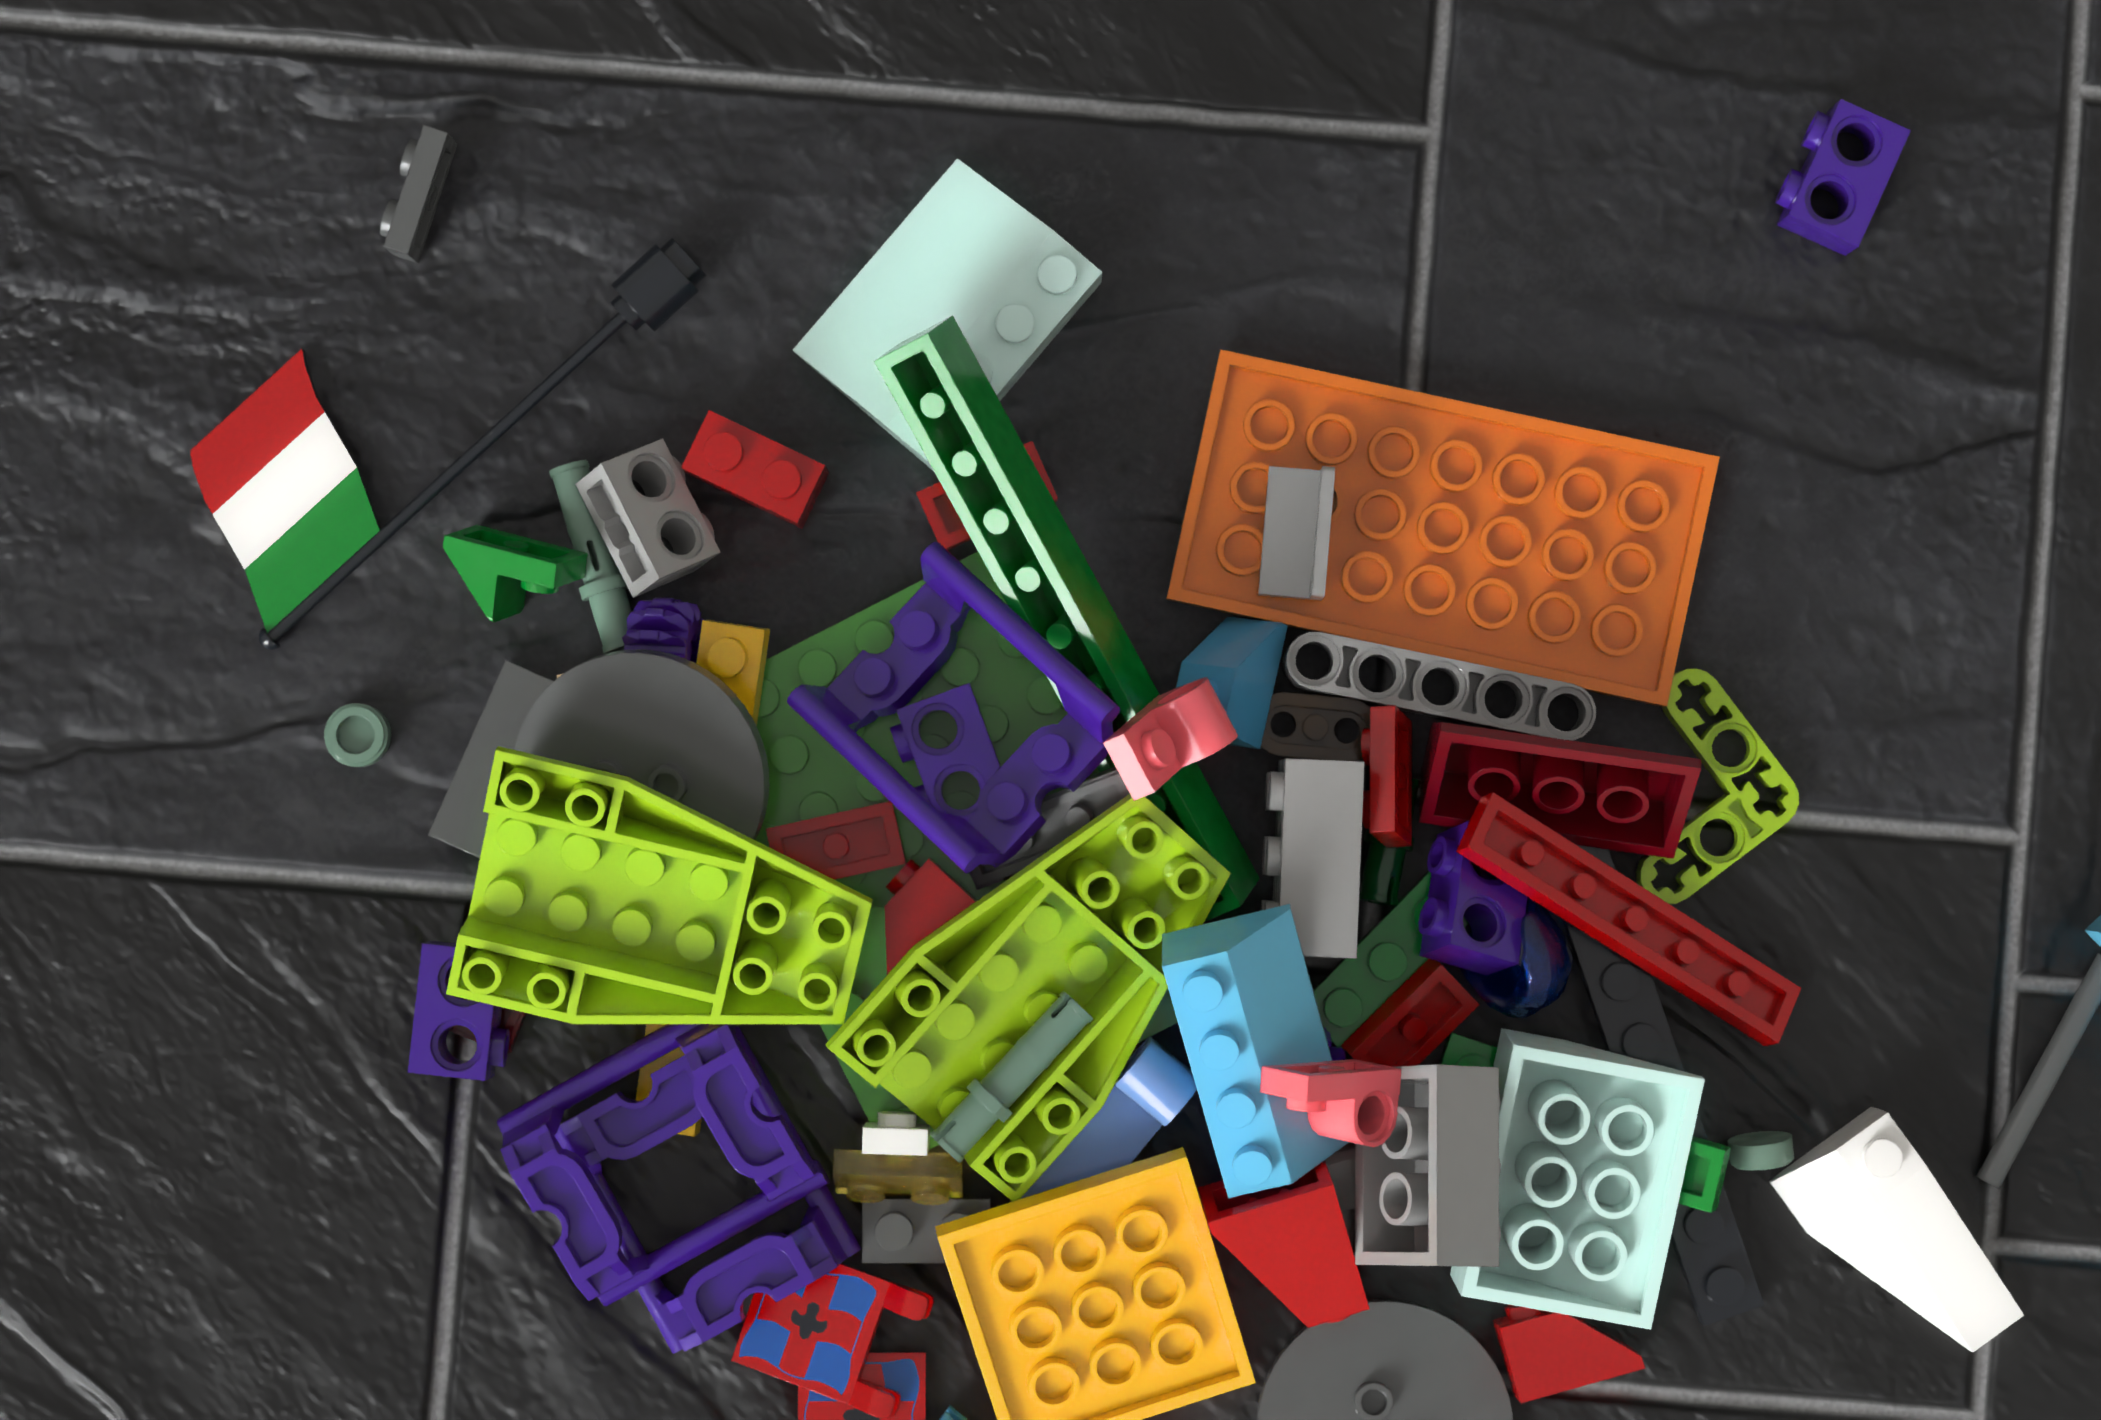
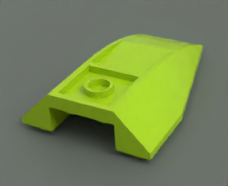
(644, 911)
(1069, 921)

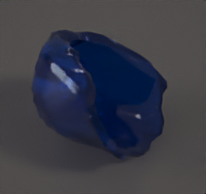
(1541, 969)

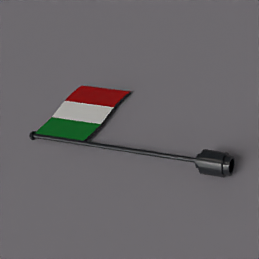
(296, 494)

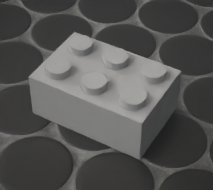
(1317, 851)
(1436, 1179)

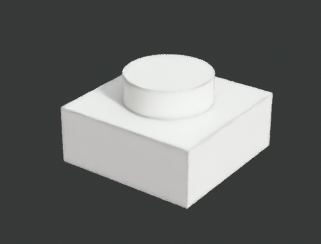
(896, 1135)

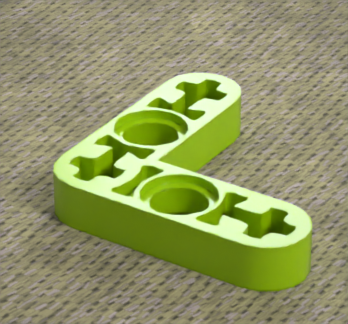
(1735, 805)

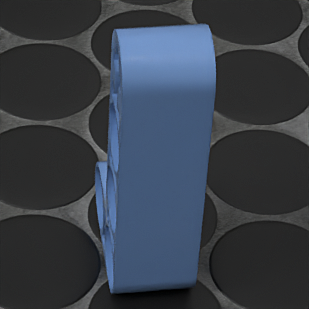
(1142, 1100)

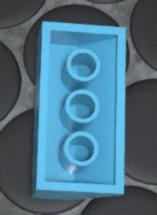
(1242, 1007)

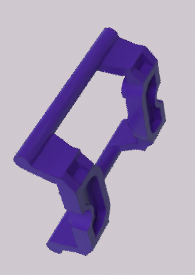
(922, 643)
(563, 1184)
(766, 1264)

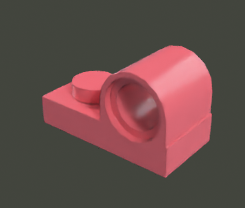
(1169, 735)
(1341, 1097)

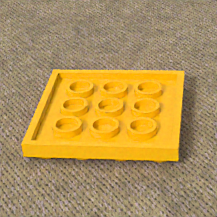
(1098, 1297)

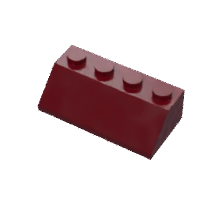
(1576, 788)

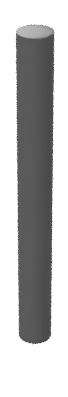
(2043, 1078)

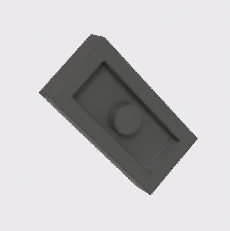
(426, 169)
(905, 1230)

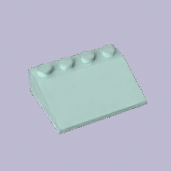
(957, 255)
(1585, 1179)

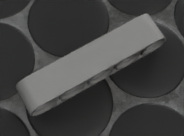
(1469, 680)

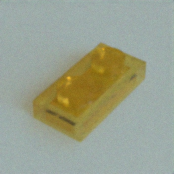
(872, 1176)

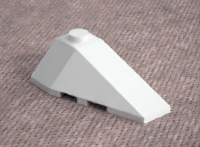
(1890, 1220)

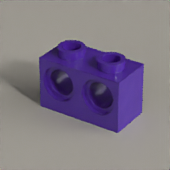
(1852, 183)
(969, 752)
(1483, 900)
(439, 1012)

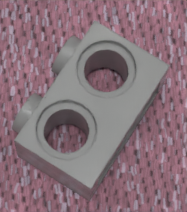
(635, 522)

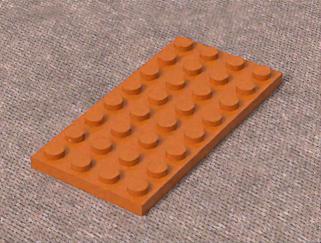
(1453, 527)

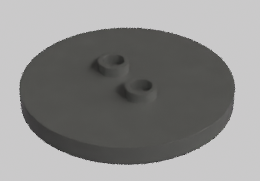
(659, 725)
(1385, 1366)

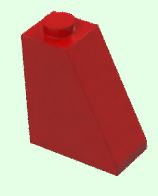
(1292, 1244)

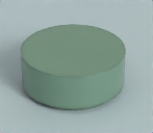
(357, 735)
(1761, 1150)

